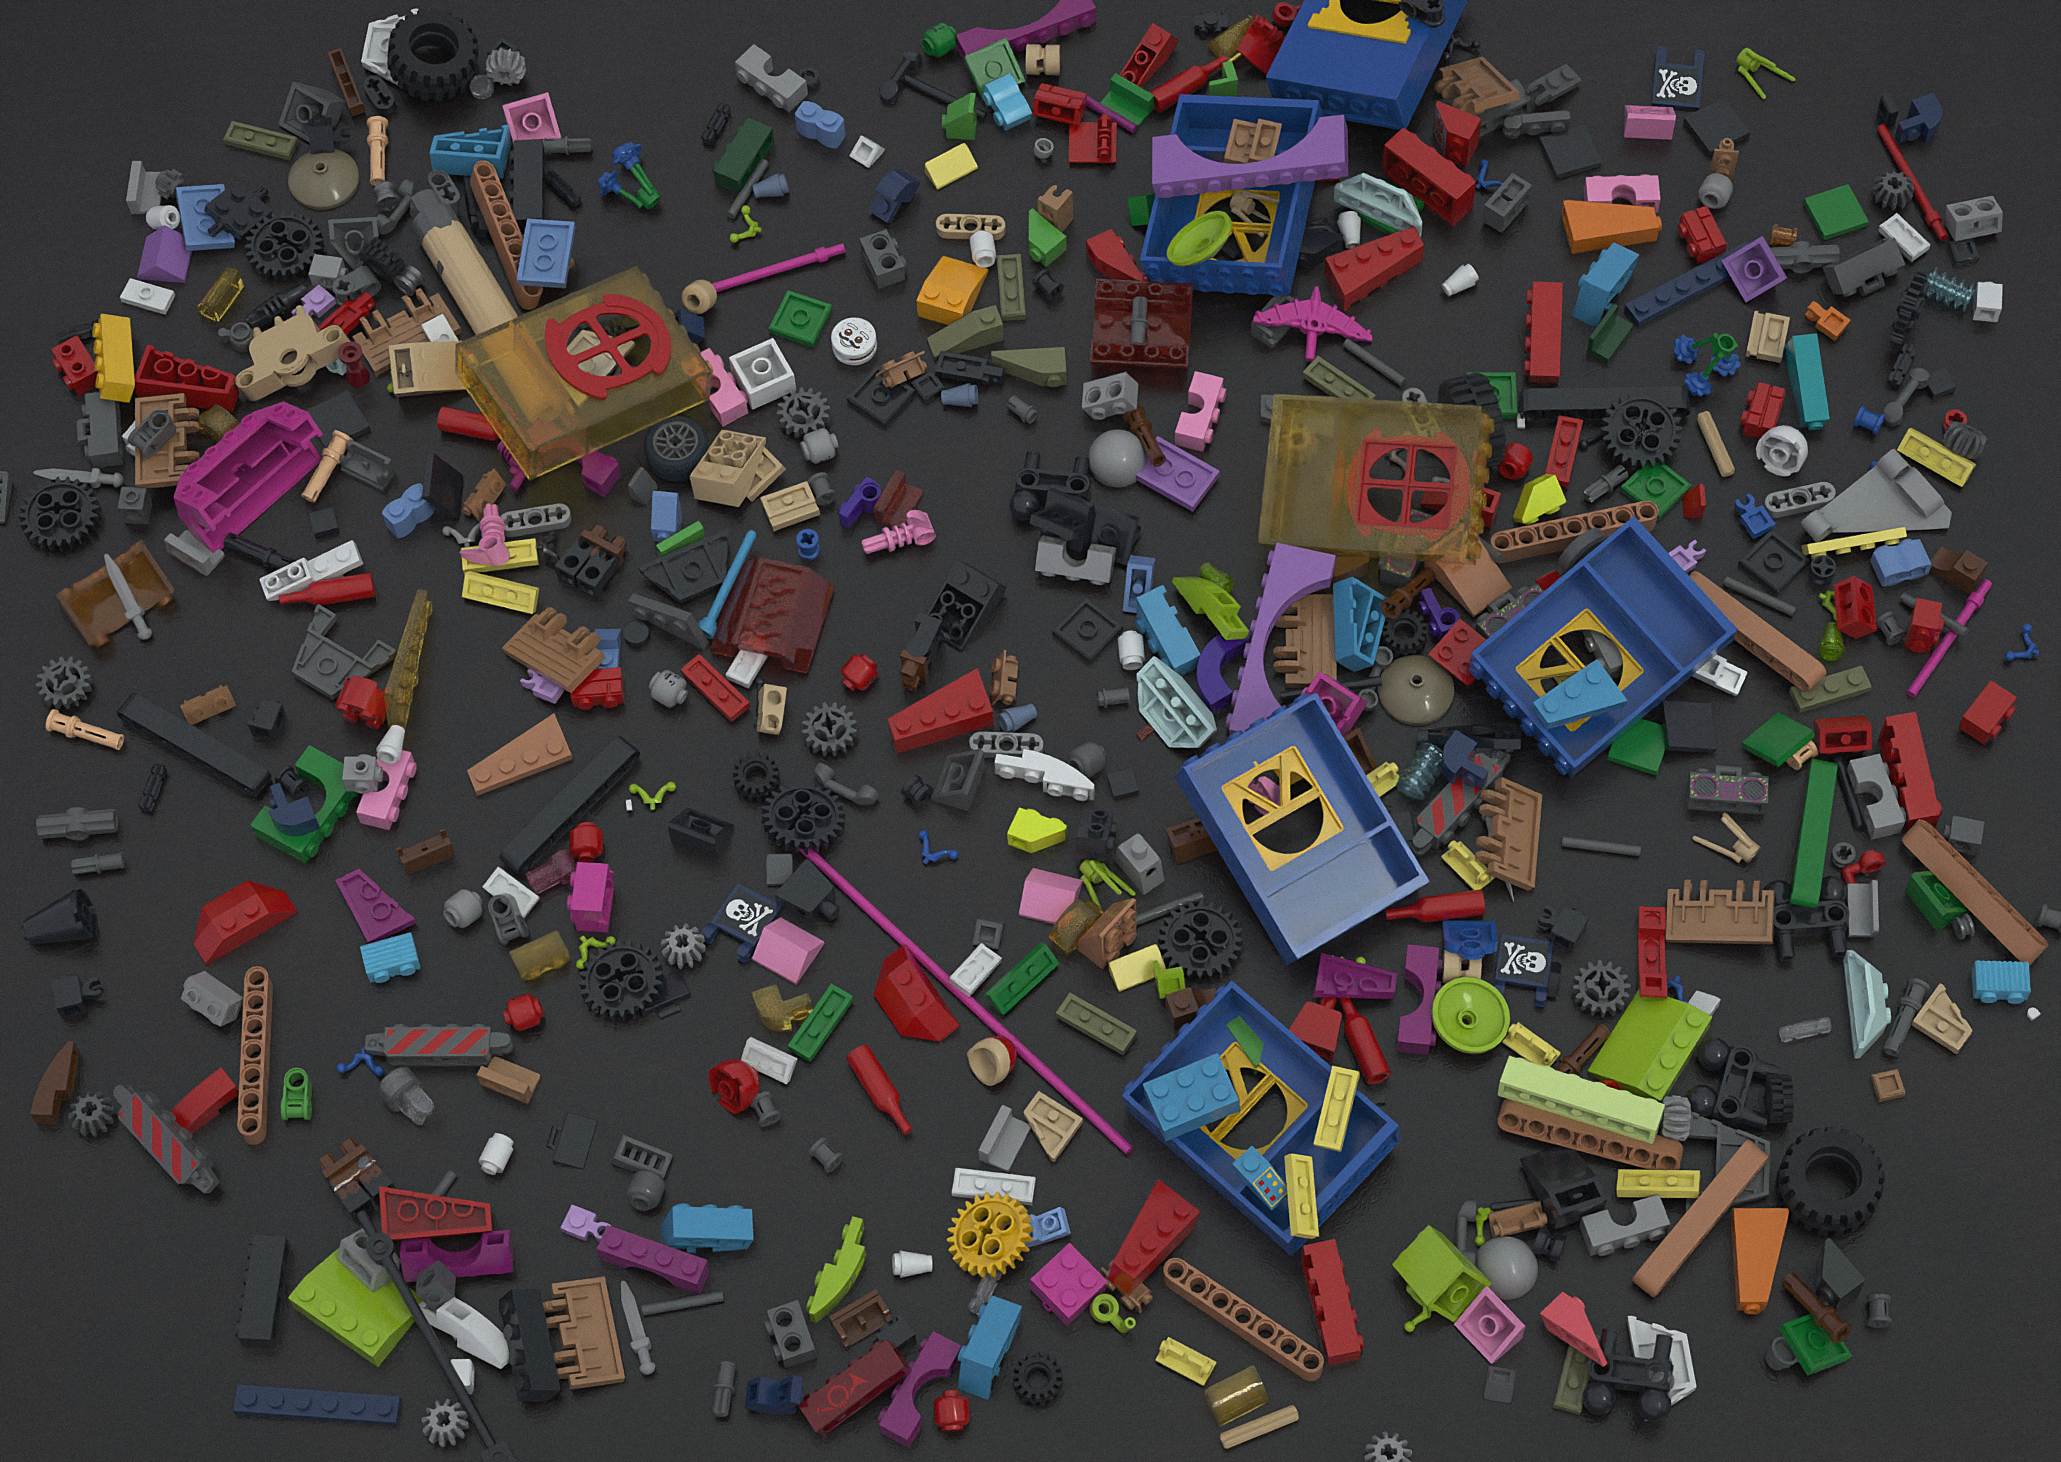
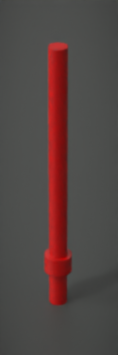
(1932, 217)

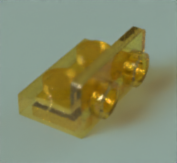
(540, 956)

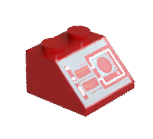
(1456, 133)

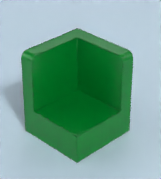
(1140, 208)

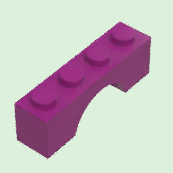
(599, 472)
(1421, 970)
(489, 1256)
(672, 1264)
(936, 1359)

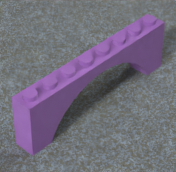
(1316, 157)
(1291, 576)

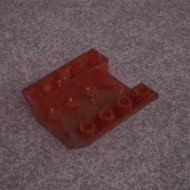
(1165, 335)
(774, 612)

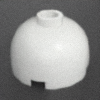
(1782, 450)

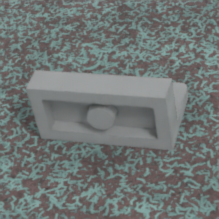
(142, 189)
(193, 552)
(1863, 909)
(1003, 1140)

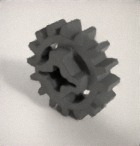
(803, 413)
(65, 684)
(817, 731)
(1611, 983)

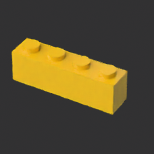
(114, 358)

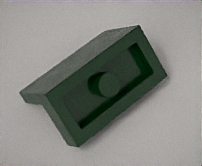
(1609, 336)

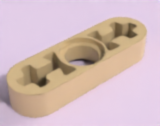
(963, 219)

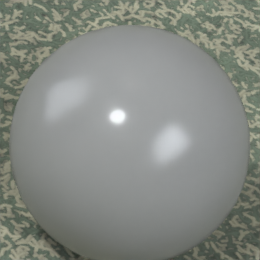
(1116, 458)
(1508, 1266)

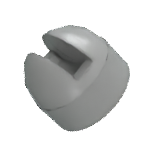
(1046, 148)

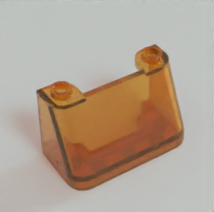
(95, 604)

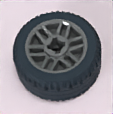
(675, 447)

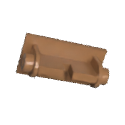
(1724, 159)
(910, 364)
(487, 492)
(1003, 669)
(208, 705)
(1517, 1219)
(1139, 1295)

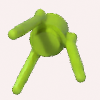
(1751, 61)
(1098, 871)

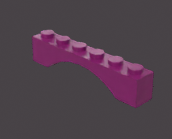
(1061, 20)

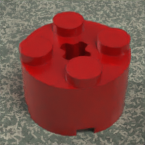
(362, 701)

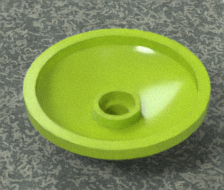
(1200, 239)
(1480, 1005)

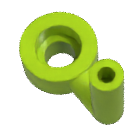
(1112, 1313)

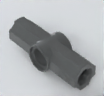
(1803, 257)
(77, 823)

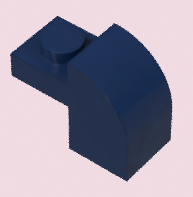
(1924, 120)
(892, 191)
(1458, 764)
(292, 818)
(774, 1396)

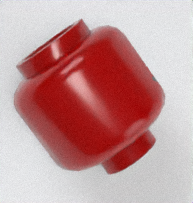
(1516, 461)
(859, 672)
(586, 842)
(523, 1012)
(951, 1411)

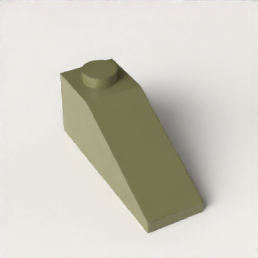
(969, 332)
(1037, 365)

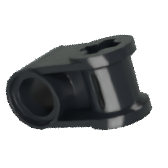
(1426, 11)

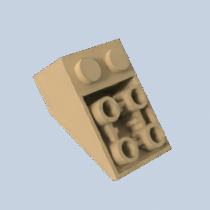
(424, 368)
(727, 468)

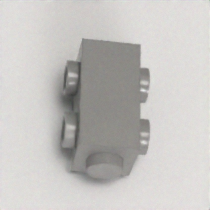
(212, 998)

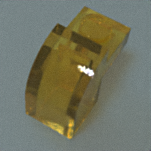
(216, 422)
(1074, 923)
(776, 1013)

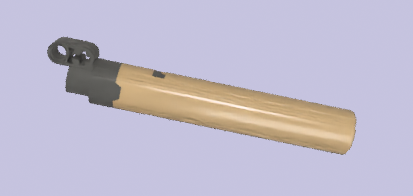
(456, 255)

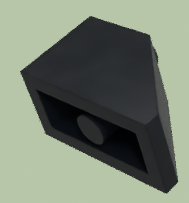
(1317, 246)

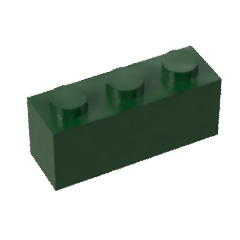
(743, 155)

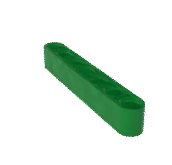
(1813, 833)

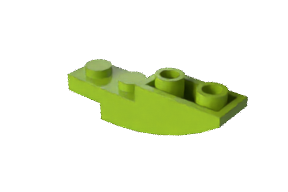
(1214, 601)
(837, 1280)

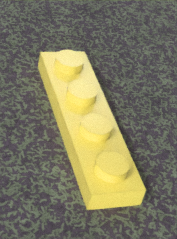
(1865, 541)

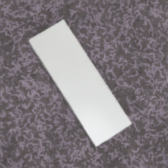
(974, 1182)

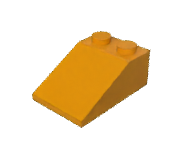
(950, 290)

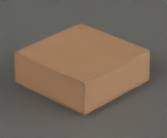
(1888, 1085)

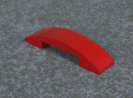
(1651, 952)

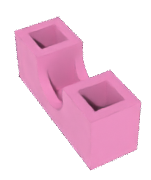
(1639, 190)
(728, 402)
(1195, 429)
(382, 807)

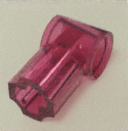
(553, 872)

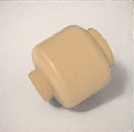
(699, 296)

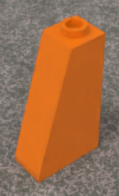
(1598, 225)
(1756, 1249)

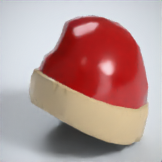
(992, 1059)

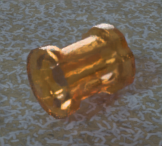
(1783, 235)

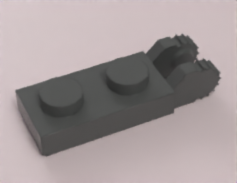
(1554, 84)
(1536, 123)

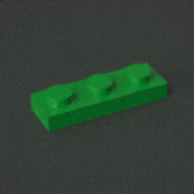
(1022, 978)
(820, 1022)

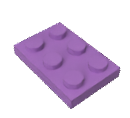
(1180, 477)

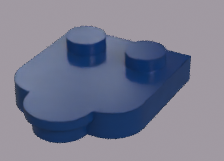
(1470, 938)

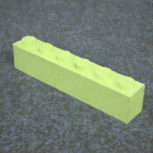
(1581, 1099)

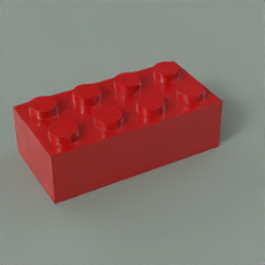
(1428, 176)

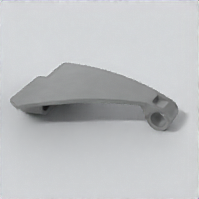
(1882, 500)

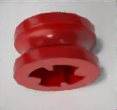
(1954, 414)

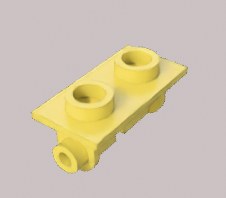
(1384, 778)
(1466, 865)
(1530, 1046)
(1185, 1361)

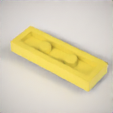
(1936, 457)
(521, 554)
(500, 592)
(1336, 1108)
(1658, 1182)
(1301, 1196)

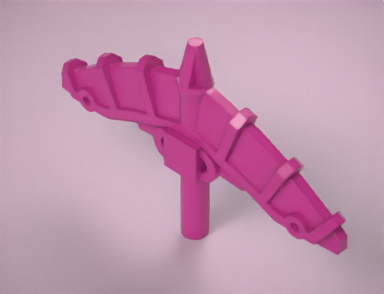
(1313, 319)

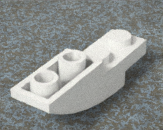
(302, 573)
(1722, 675)
(1056, 775)
(473, 1330)

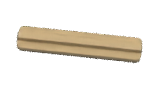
(1715, 444)
(1259, 1426)

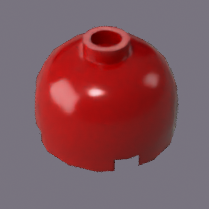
(735, 1083)

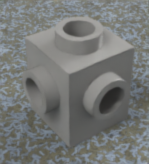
(362, 774)

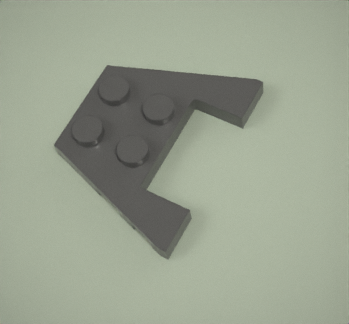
(327, 664)
(1727, 1144)

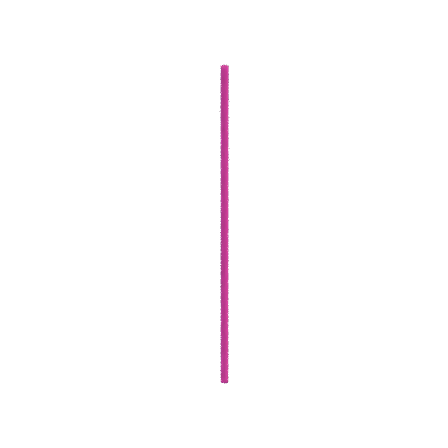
(970, 1002)

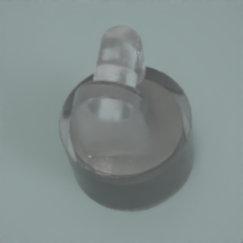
(405, 1092)

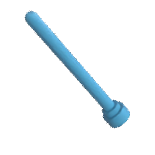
(708, 624)

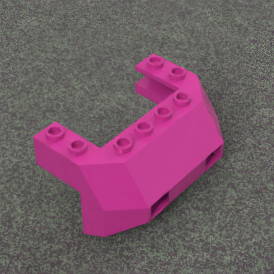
(246, 472)

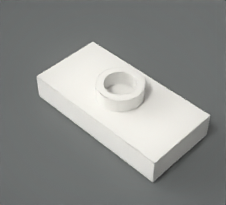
(1908, 239)
(147, 296)
(438, 330)
(745, 667)
(502, 882)
(975, 970)
(769, 1060)

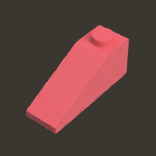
(1569, 1322)

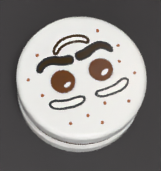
(854, 341)

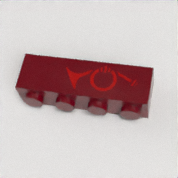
(854, 1387)

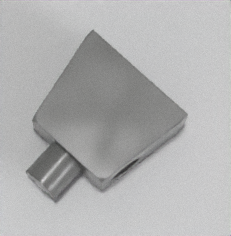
(1136, 860)

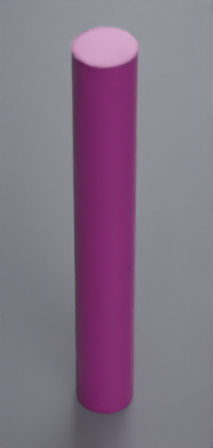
(1101, 109)

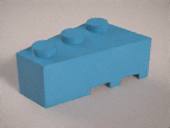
(459, 152)
(1603, 282)
(1356, 623)
(1165, 632)
(1578, 697)
(707, 1227)
(987, 1346)

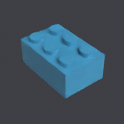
(1191, 1097)

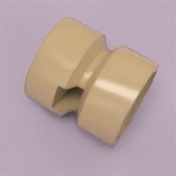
(1051, 57)
(1452, 967)

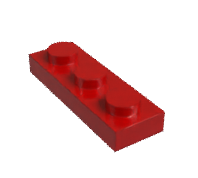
(1564, 448)
(715, 688)

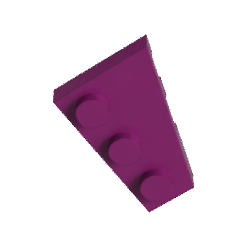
(372, 908)
(1351, 979)

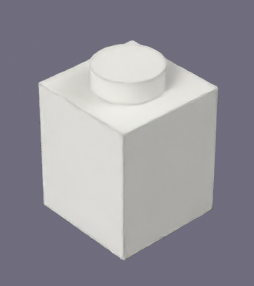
(1987, 301)

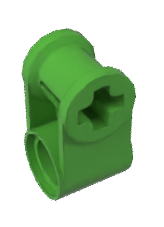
(296, 1100)

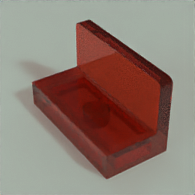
(896, 501)

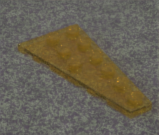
(404, 671)

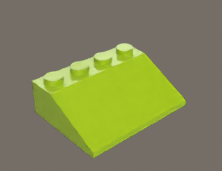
(1651, 1046)
(351, 1312)

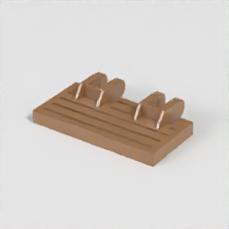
(1475, 86)
(401, 329)
(163, 467)
(1310, 643)
(555, 652)
(1517, 829)
(1720, 917)
(589, 1330)

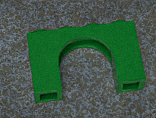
(327, 775)

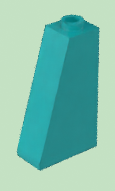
(1807, 380)

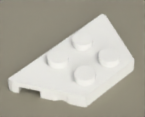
(376, 45)
(601, 364)
(1643, 1342)

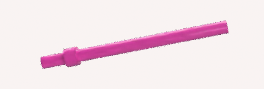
(821, 254)
(1973, 602)

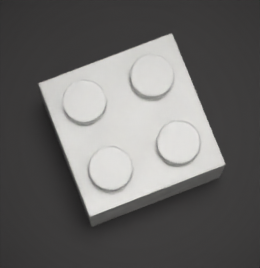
(762, 373)

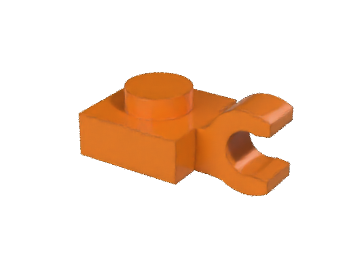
(1829, 322)

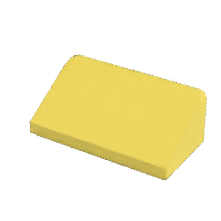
(950, 166)
(1135, 967)

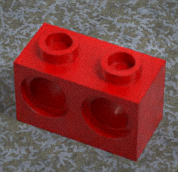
(1855, 607)

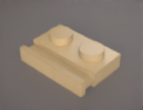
(1767, 336)
(790, 506)

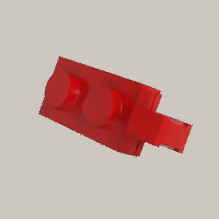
(349, 313)

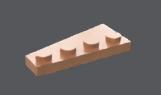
(524, 756)

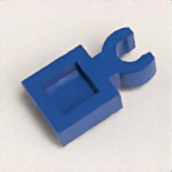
(1754, 519)

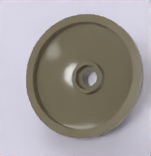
(325, 187)
(1416, 702)

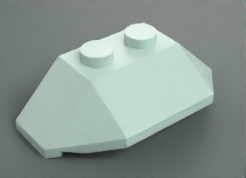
(1379, 201)
(1173, 707)
(1865, 1001)

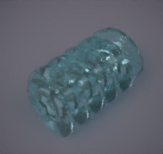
(1950, 289)
(1421, 771)

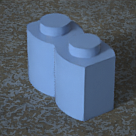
(820, 124)
(407, 511)
(1900, 562)

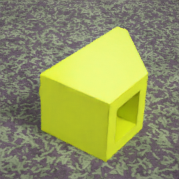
(1537, 498)
(1035, 832)

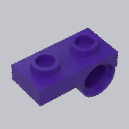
(858, 502)
(1436, 616)

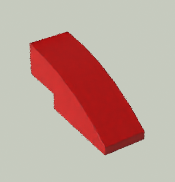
(205, 1100)

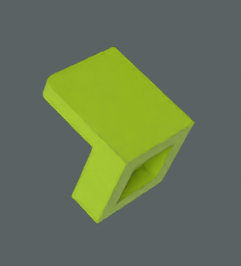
(1168, 980)

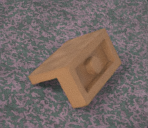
(509, 1079)

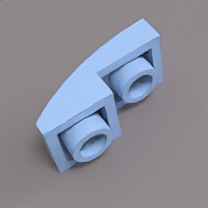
(1048, 1227)

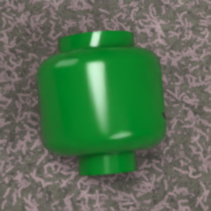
(939, 40)

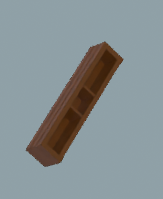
(346, 82)

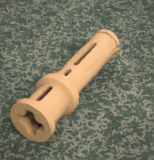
(377, 141)
(330, 459)
(72, 729)

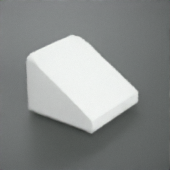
(866, 151)
(1705, 1002)
(466, 1372)

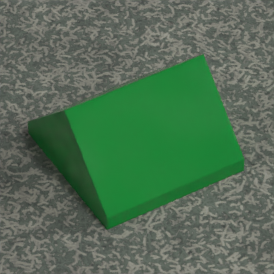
(1934, 899)

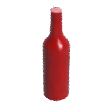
(1184, 83)
(465, 423)
(334, 590)
(1442, 907)
(1364, 1045)
(877, 1084)

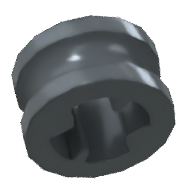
(1845, 847)
(1963, 926)

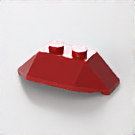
(239, 918)
(912, 999)

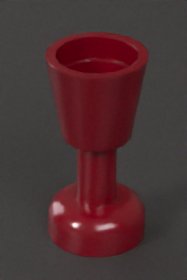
(356, 373)

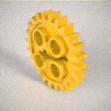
(990, 1234)

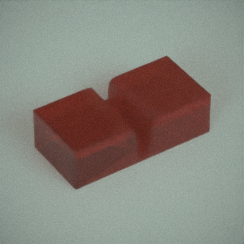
(1141, 734)

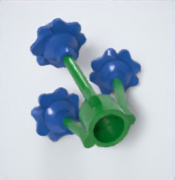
(628, 155)
(1723, 361)

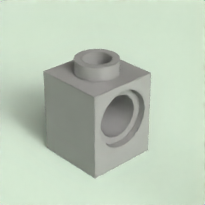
(326, 270)

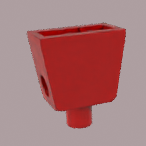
(1319, 1027)

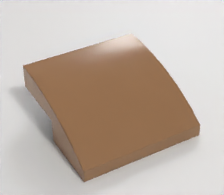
(1252, 141)

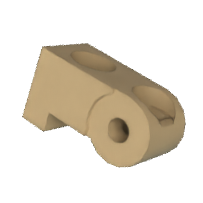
(771, 709)

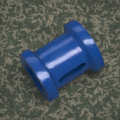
(1869, 420)
(808, 544)

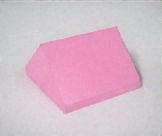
(532, 118)
(1649, 122)
(1048, 895)
(786, 949)
(1490, 1325)

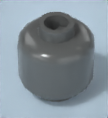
(1088, 758)
(645, 1190)

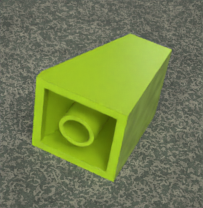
(1440, 1274)

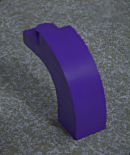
(1210, 684)

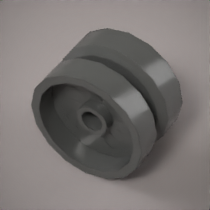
(1581, 548)

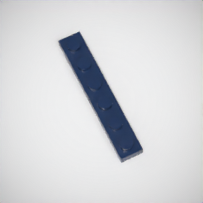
(1680, 289)
(317, 1405)

